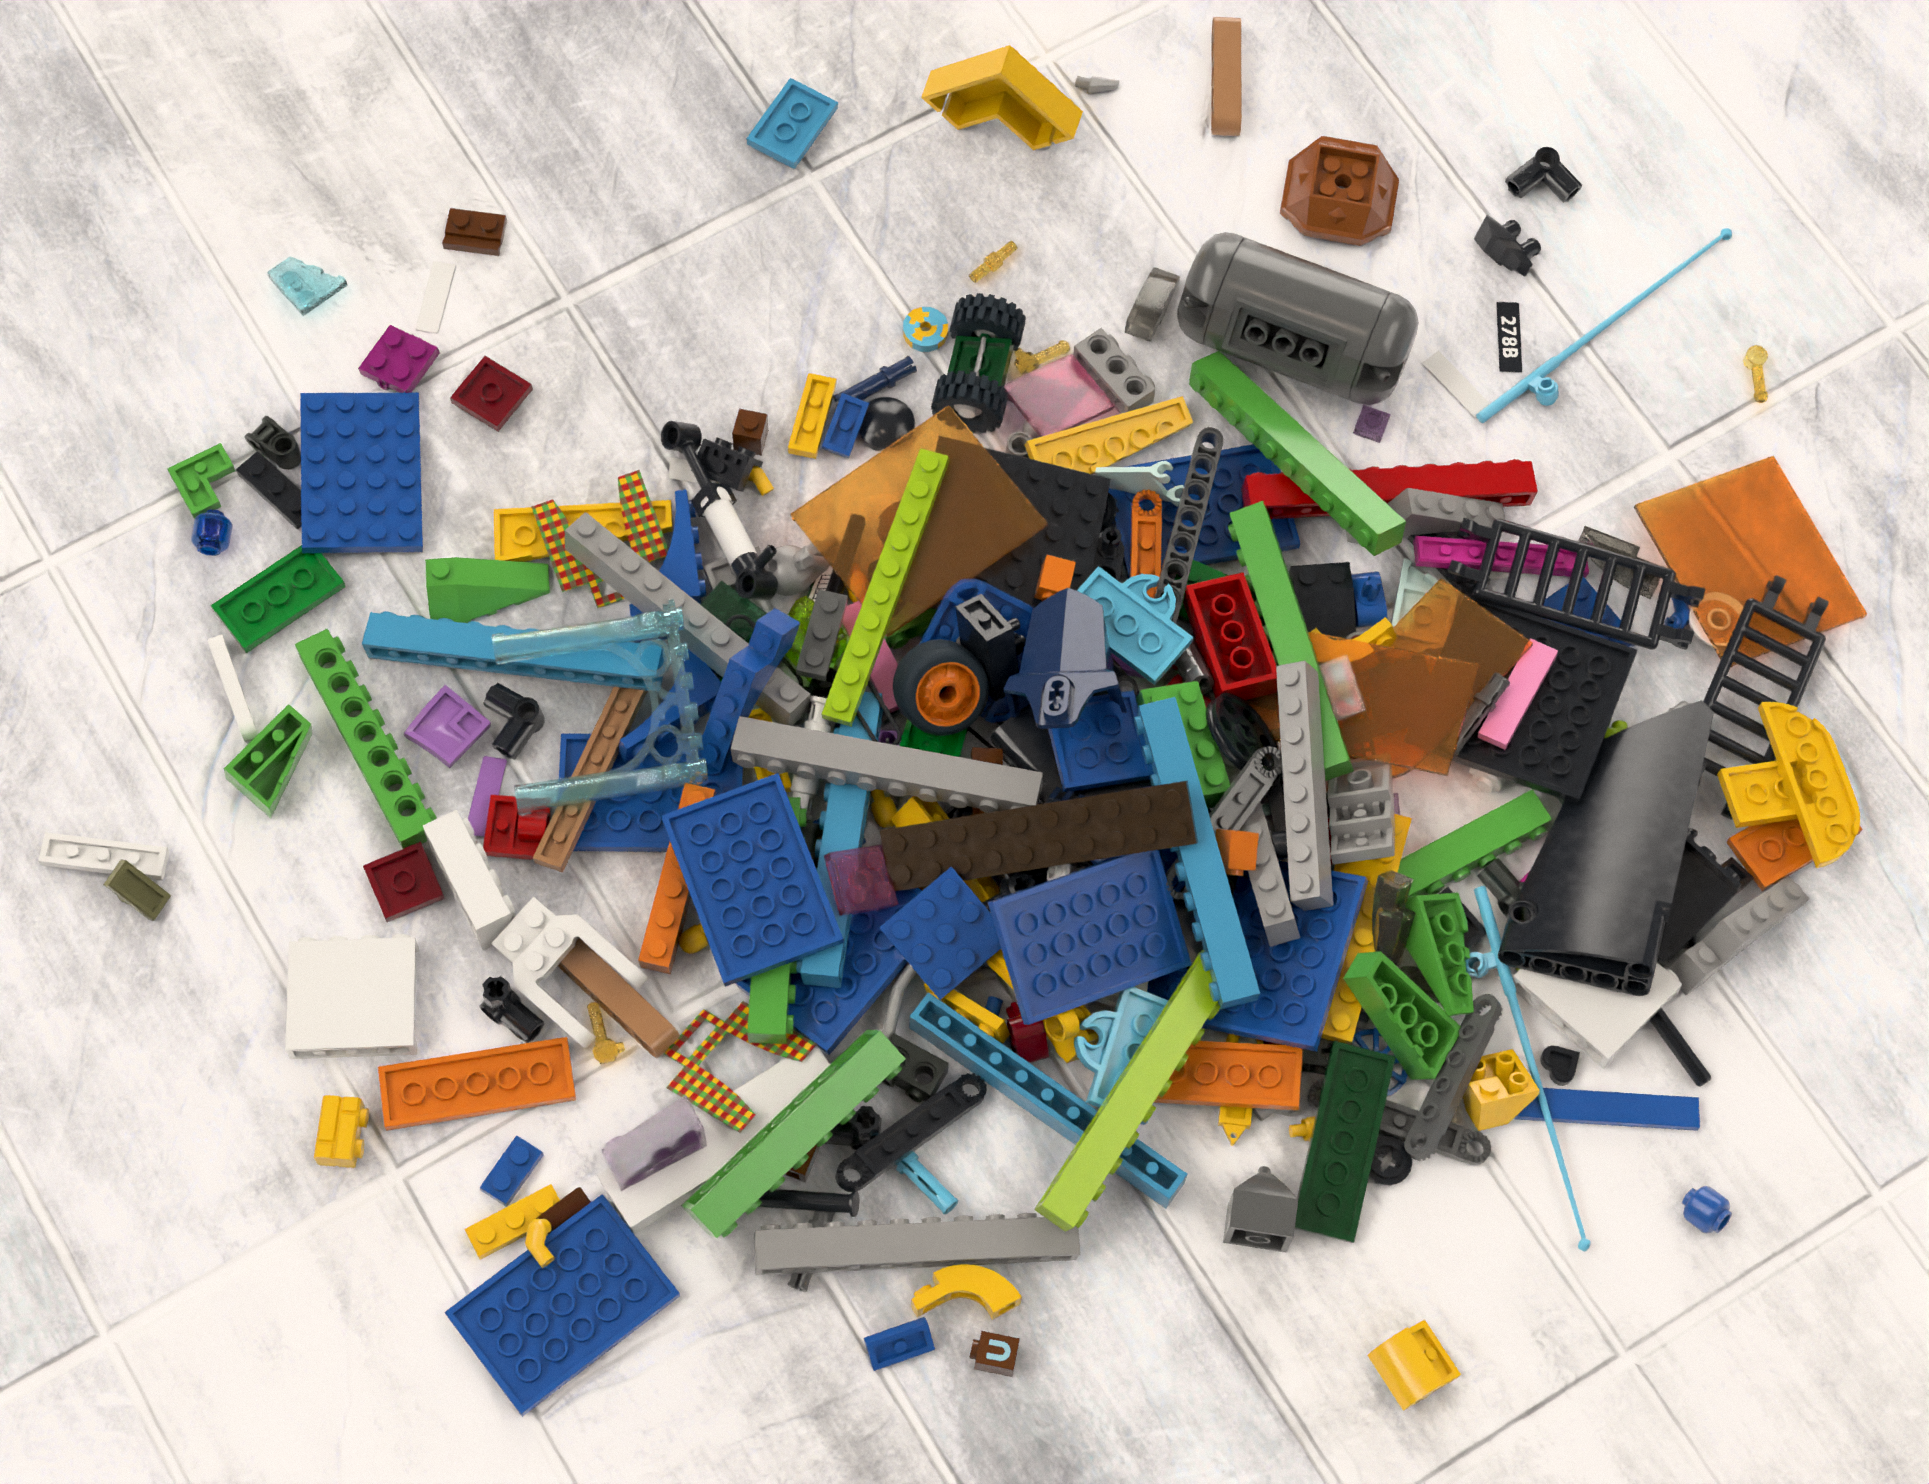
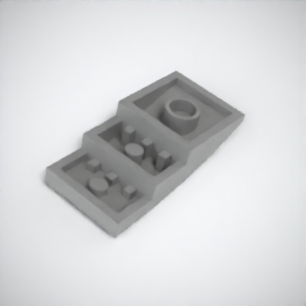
(1362, 813)

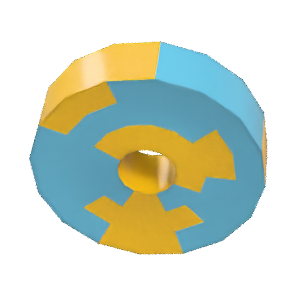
(925, 340)

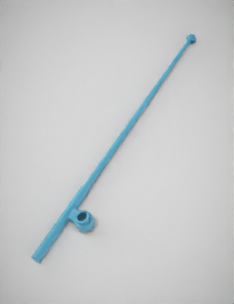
(1547, 389)
(1490, 961)

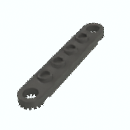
(1239, 800)
(1453, 1078)
(1399, 1119)

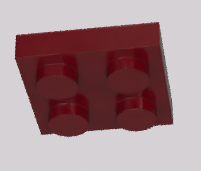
(491, 393)
(403, 882)

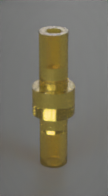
(993, 261)

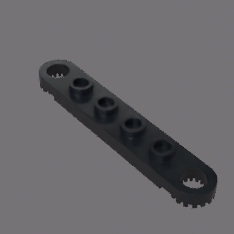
(910, 1132)

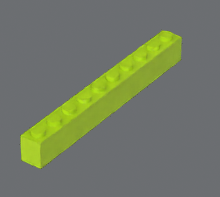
(1130, 1101)

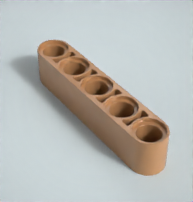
(1226, 76)
(619, 999)

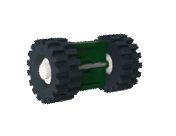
(985, 338)

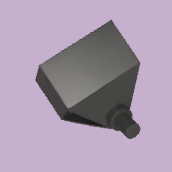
(1261, 1213)

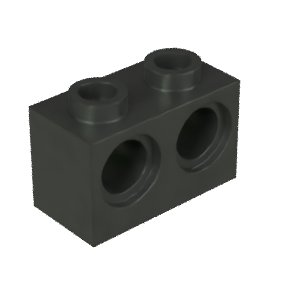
(917, 1062)

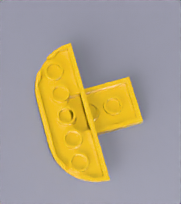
(1802, 784)

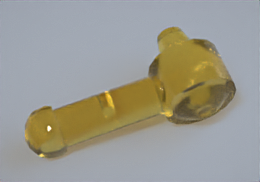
(1754, 360)
(1027, 362)
(605, 1048)

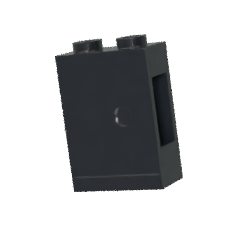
(991, 641)

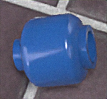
(1706, 1209)

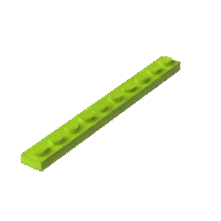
(885, 588)

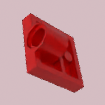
(510, 834)

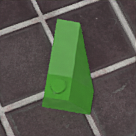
(477, 587)
(1440, 951)

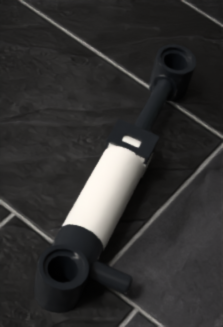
(716, 505)

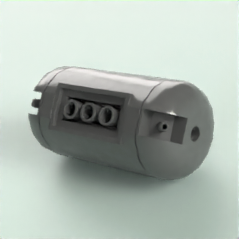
(1297, 318)

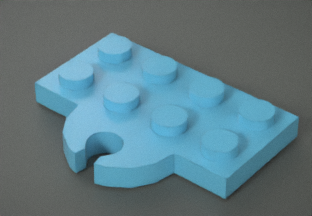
(1139, 625)
(1119, 1038)

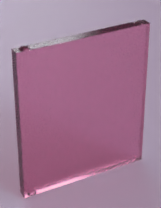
(1058, 396)

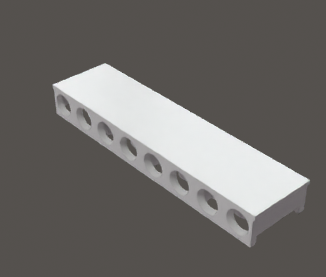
(673, 1185)

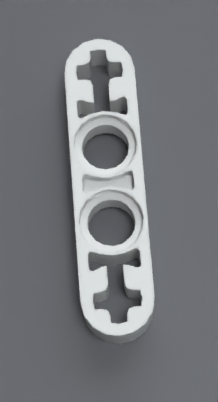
(233, 687)

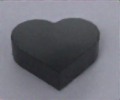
(1560, 1064)

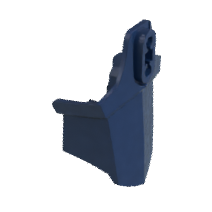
(1067, 654)

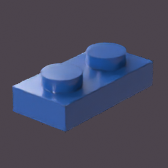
(845, 425)
(511, 1171)
(899, 1343)

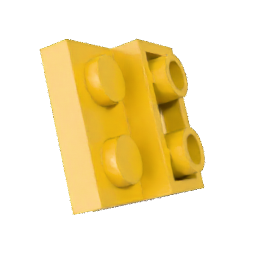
(1413, 1364)

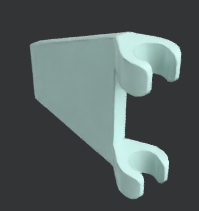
(1140, 478)

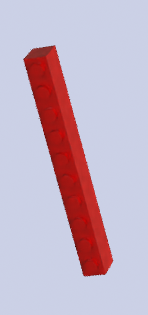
(1500, 482)

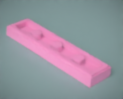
(885, 664)
(1516, 699)

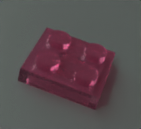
(860, 880)

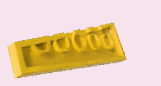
(1111, 438)
(520, 539)

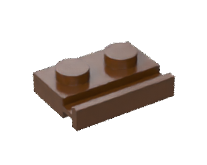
(474, 231)

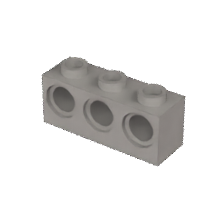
(1113, 359)

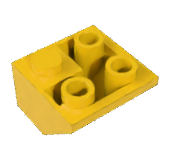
(1498, 1090)

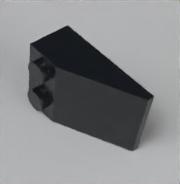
(1325, 597)

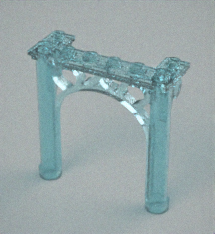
(605, 636)

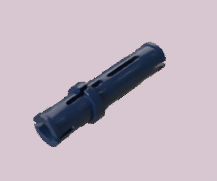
(884, 378)

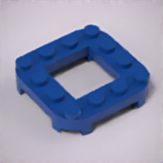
(945, 626)

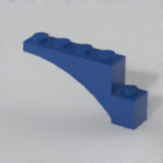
(681, 560)
(744, 681)
(704, 694)

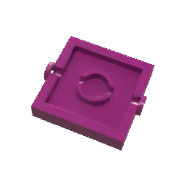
(398, 360)

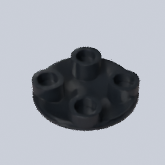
(886, 422)

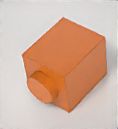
(1054, 576)
(1237, 850)

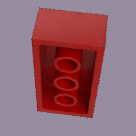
(1231, 636)

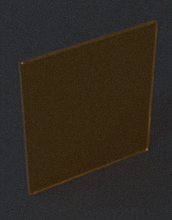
(970, 526)
(1738, 536)

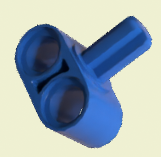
(1368, 599)

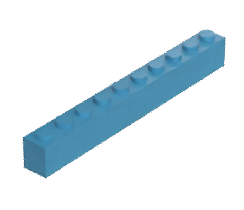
(471, 648)
(842, 830)
(1199, 863)
(1037, 1093)

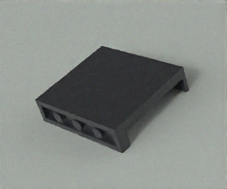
(1699, 895)

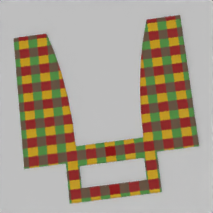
(640, 525)
(705, 1089)

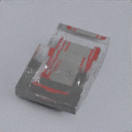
(1342, 687)

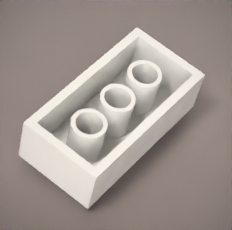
(470, 876)

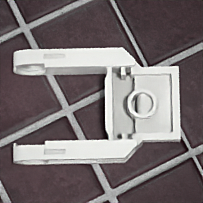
(536, 946)

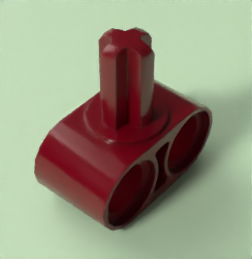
(1026, 1040)

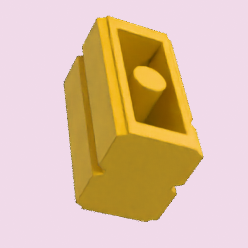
(340, 1131)

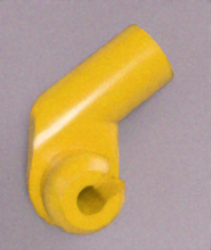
(760, 480)
(536, 1239)

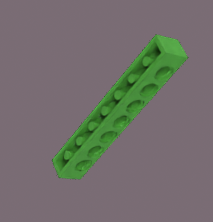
(314, 654)

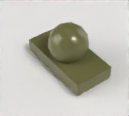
(137, 890)

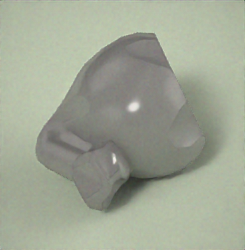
(796, 569)

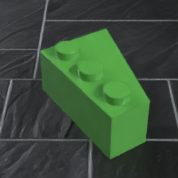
(270, 760)

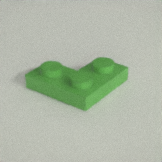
(195, 475)

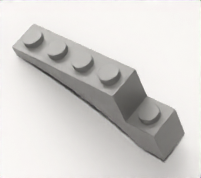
(1438, 512)
(1737, 933)

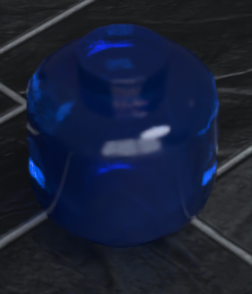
(211, 532)

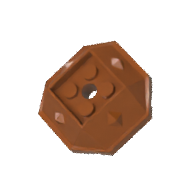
(1337, 214)

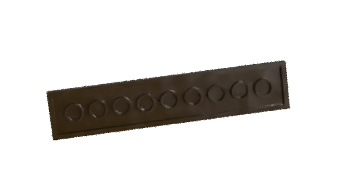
(1041, 835)

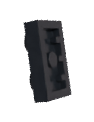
(726, 464)

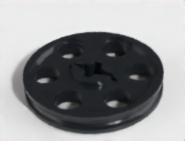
(1238, 730)

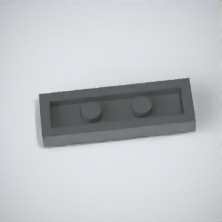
(821, 635)

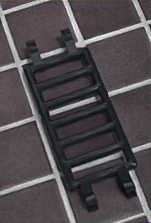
(1669, 589)
(1731, 654)

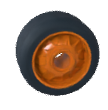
(926, 672)

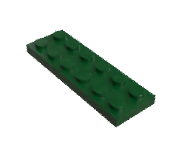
(1343, 1141)

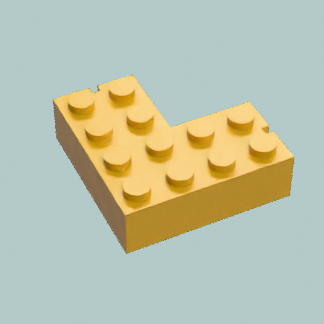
(1004, 88)

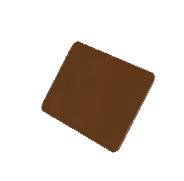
(565, 1208)

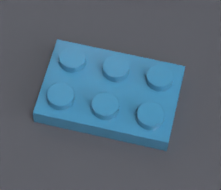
(792, 123)

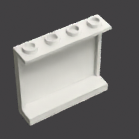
(351, 997)
(1592, 1016)

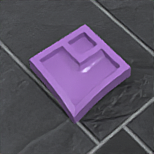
(447, 727)

